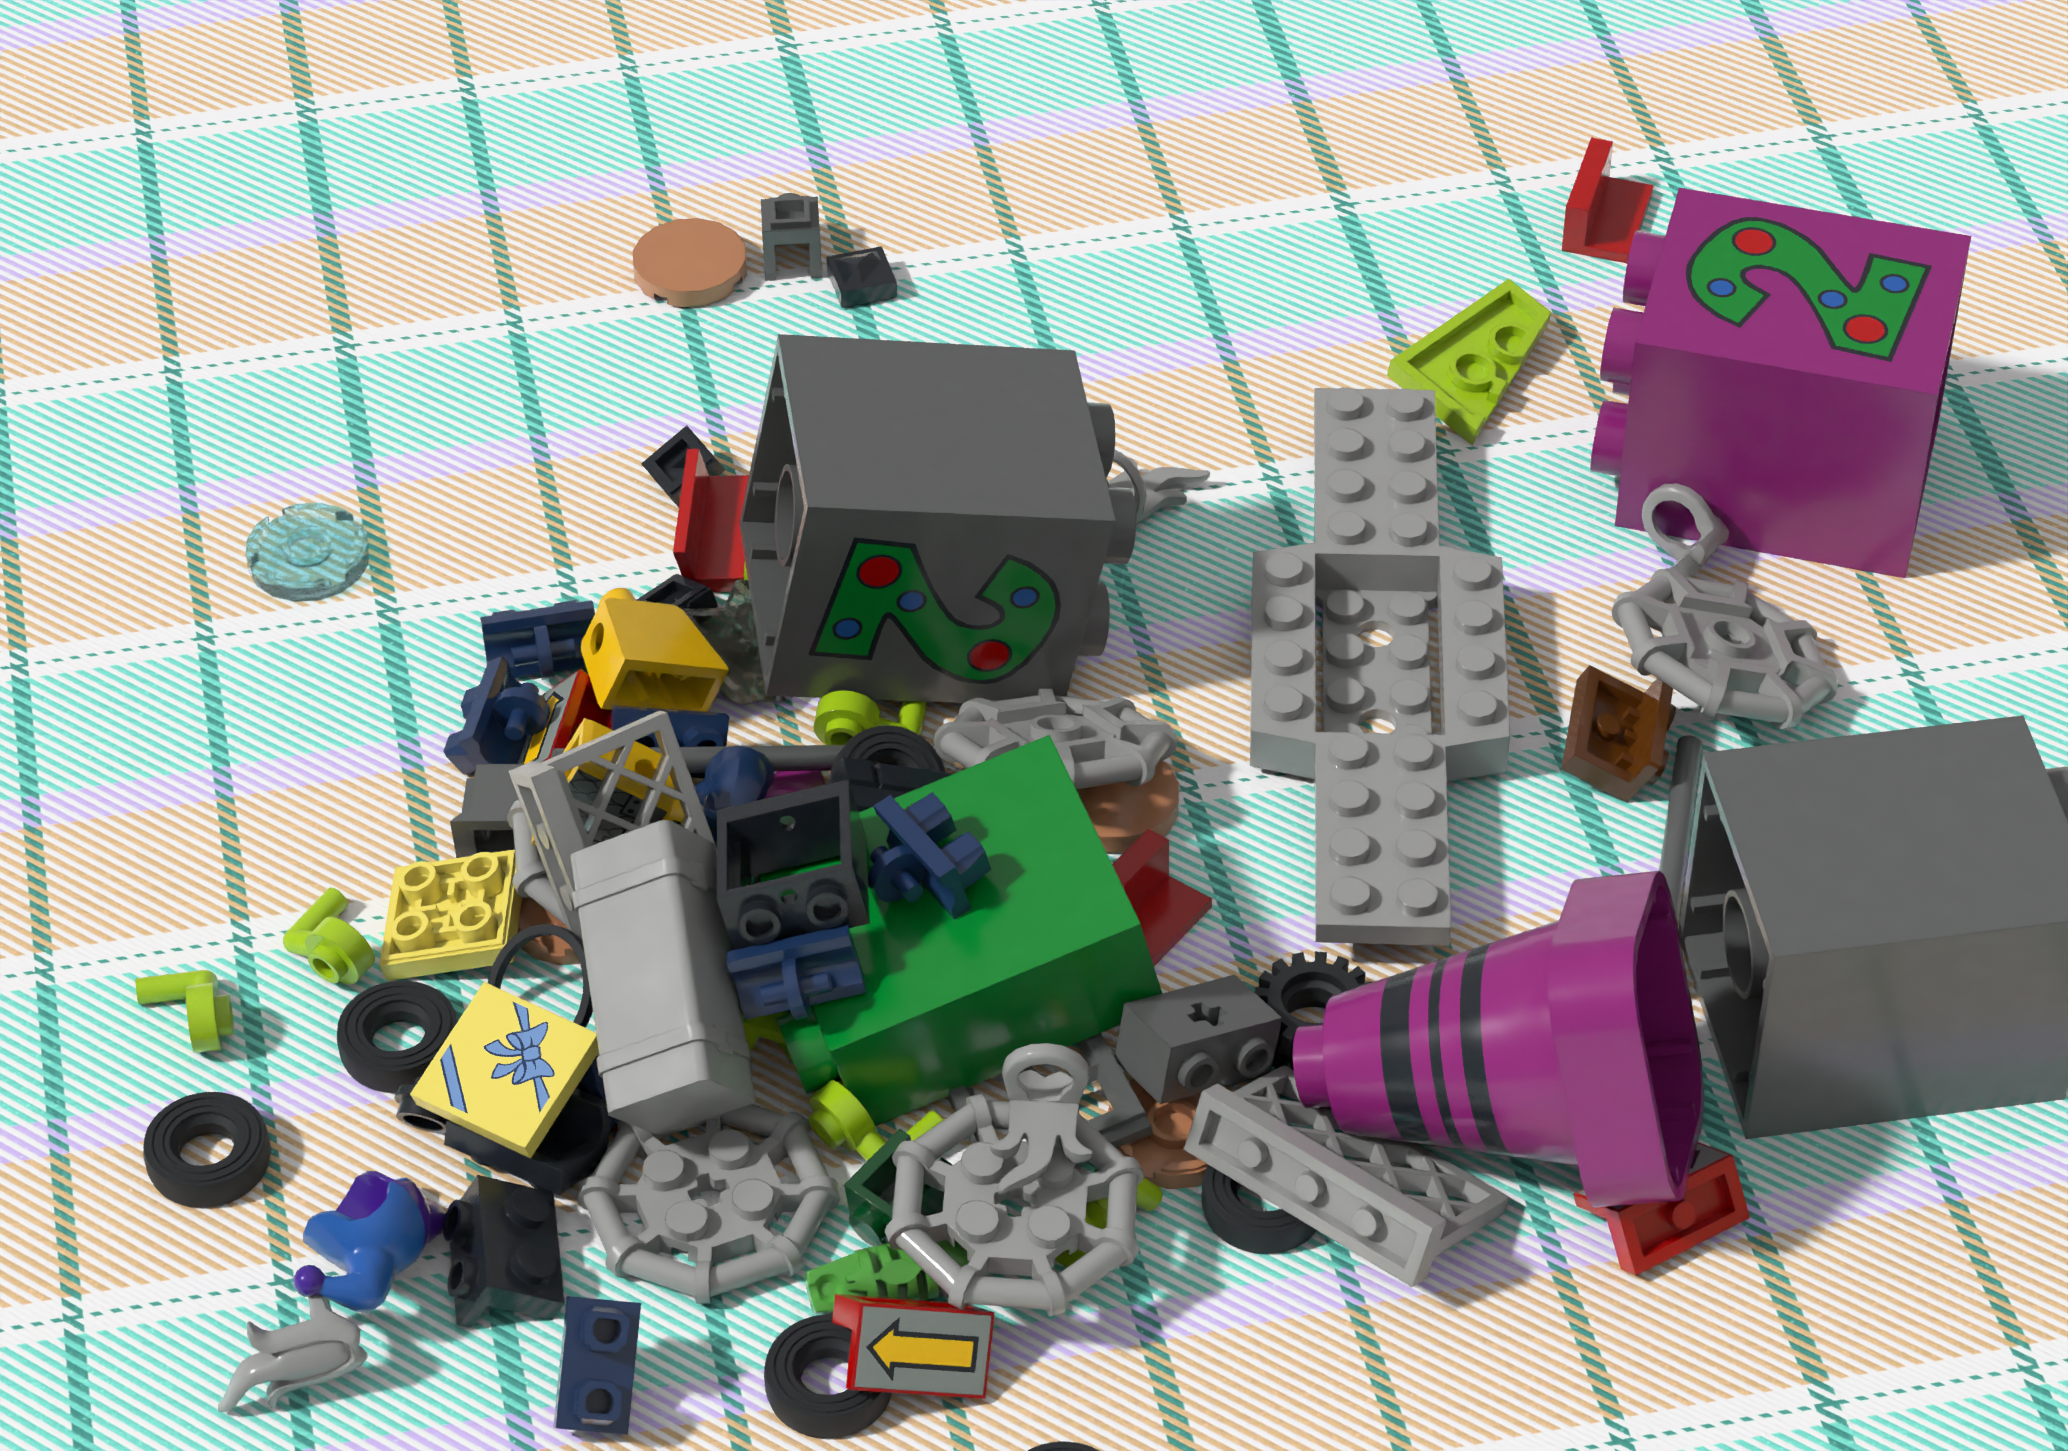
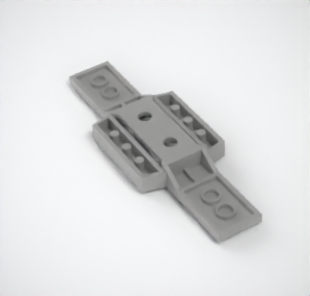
(1383, 570)

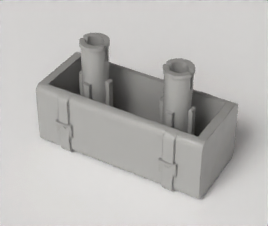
(661, 978)

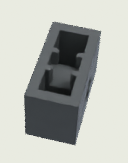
(1197, 1038)

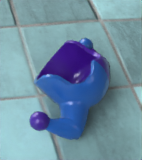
(371, 1237)

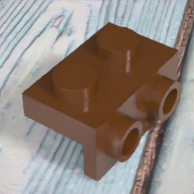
(1617, 733)

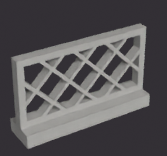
(555, 814)
(1342, 1198)

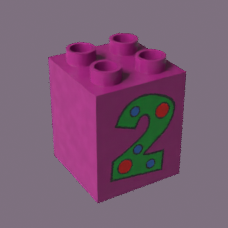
(1782, 376)

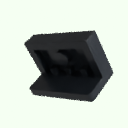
(563, 1157)
(503, 1251)

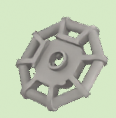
(1724, 648)
(1094, 738)
(717, 1232)
(1008, 1243)

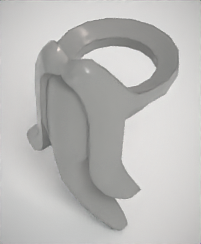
(1153, 488)
(1712, 529)
(1041, 1111)
(297, 1355)

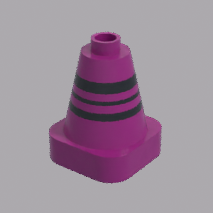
(1532, 1047)

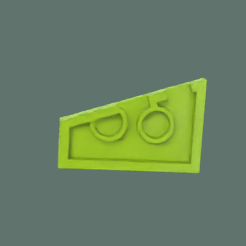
(1474, 357)

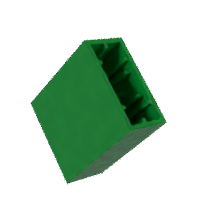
(1030, 963)

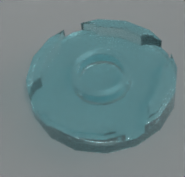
(307, 552)

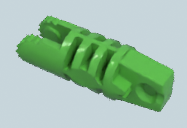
(875, 1273)

